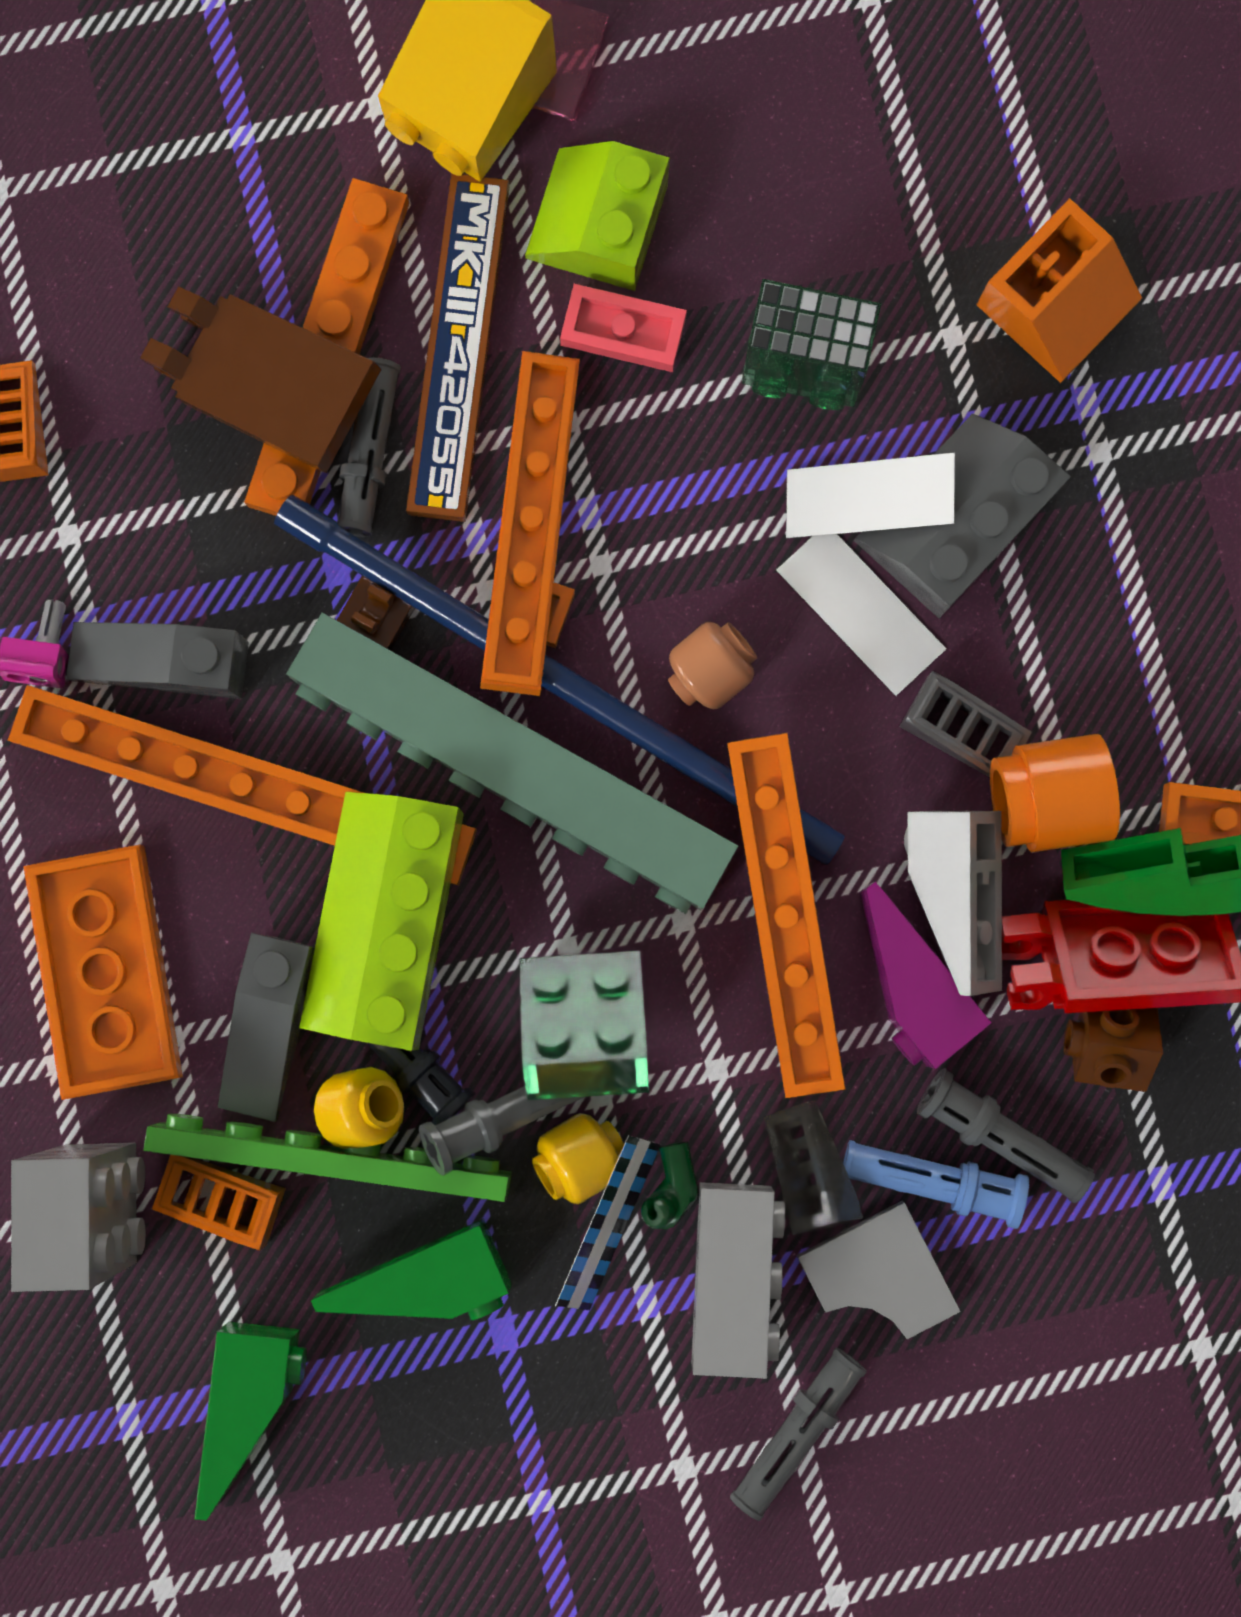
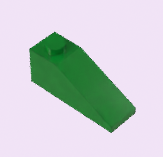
(432, 1281)
(247, 1389)

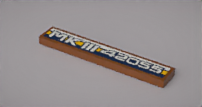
(458, 348)

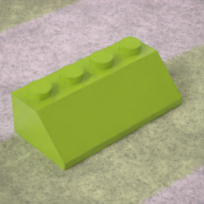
(382, 919)

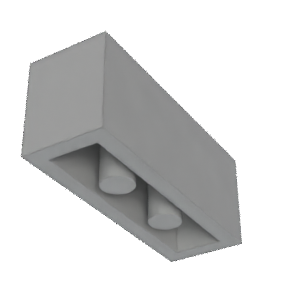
(736, 1280)

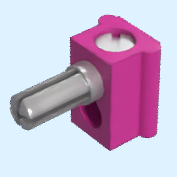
(37, 661)

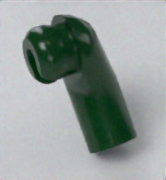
(675, 1192)

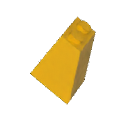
(468, 79)

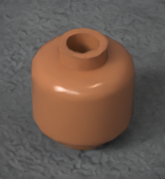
(711, 665)

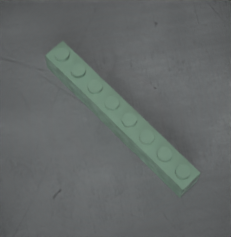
(511, 762)

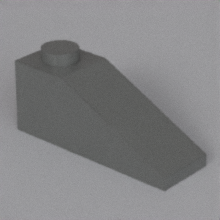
(159, 657)
(265, 1025)

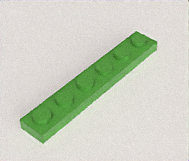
(304, 1154)

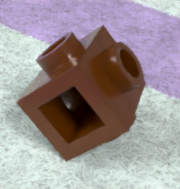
(1115, 1047)

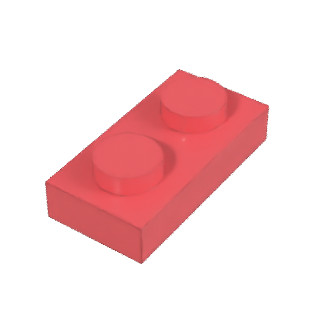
(623, 327)

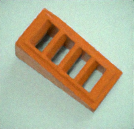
(33, 459)
(262, 1220)

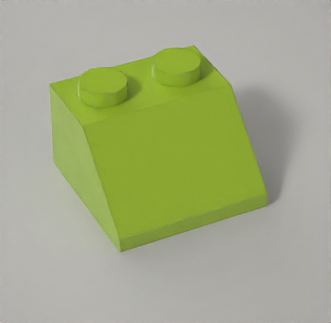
(600, 211)

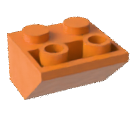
(1062, 291)

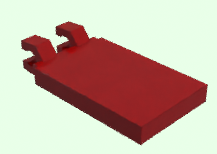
(1119, 959)

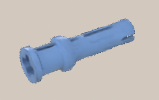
(962, 1187)

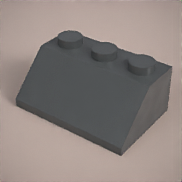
(997, 492)

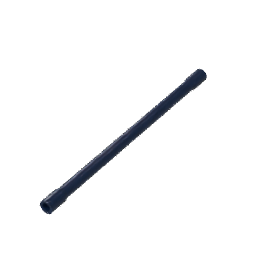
(328, 537)

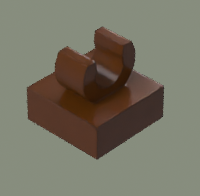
(375, 613)

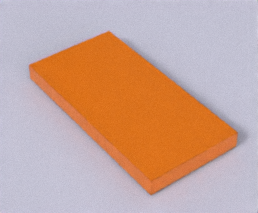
(102, 971)

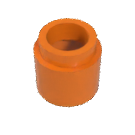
(1056, 793)

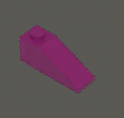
(917, 987)

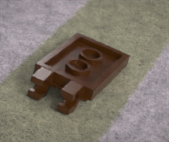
(266, 377)

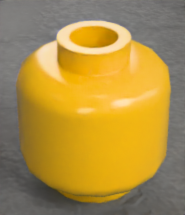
(359, 1108)
(577, 1158)

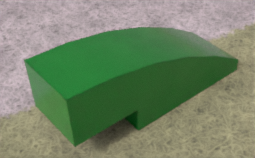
(1156, 874)

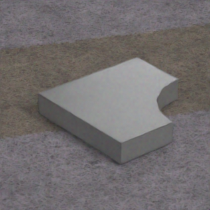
(881, 1268)

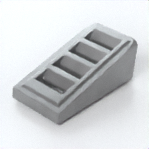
(939, 686)

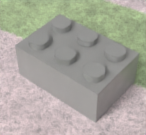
(75, 1216)

